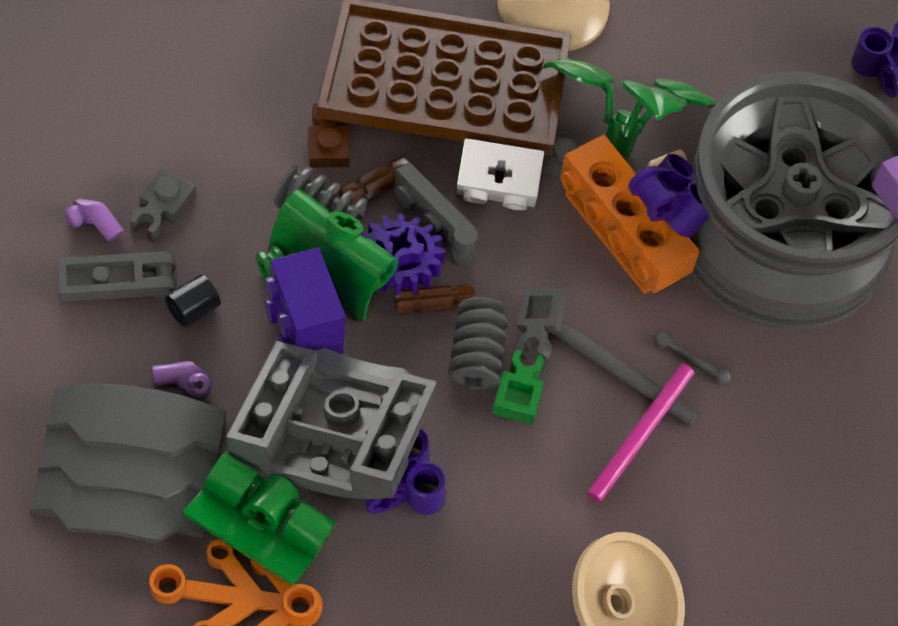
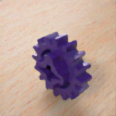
(414, 247)

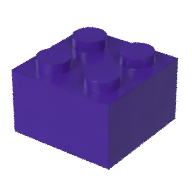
(305, 302)

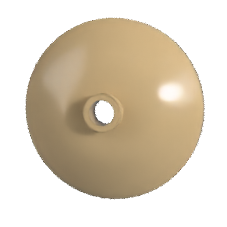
(576, 17)
(632, 577)

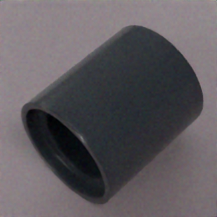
(192, 300)

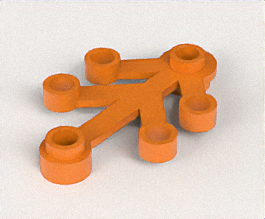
(243, 596)

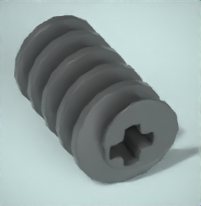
(329, 198)
(478, 343)

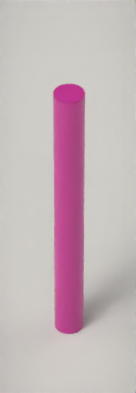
(640, 433)

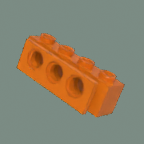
(598, 189)

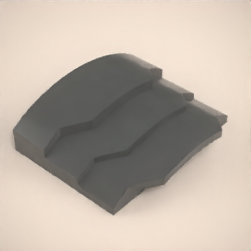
(331, 422)
(126, 460)

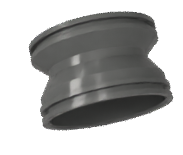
(799, 156)

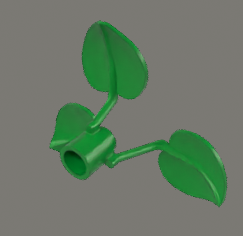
(626, 125)

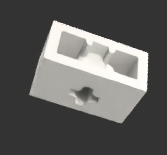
(520, 169)

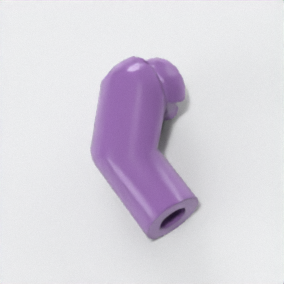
(94, 213)

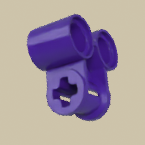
(878, 55)
(671, 194)
(418, 472)

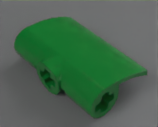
(353, 262)
(260, 518)

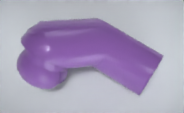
(185, 375)

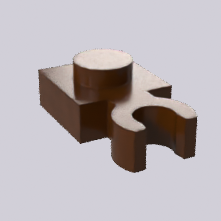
(327, 142)

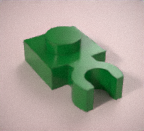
(519, 390)

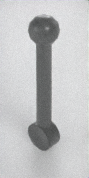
(664, 341)

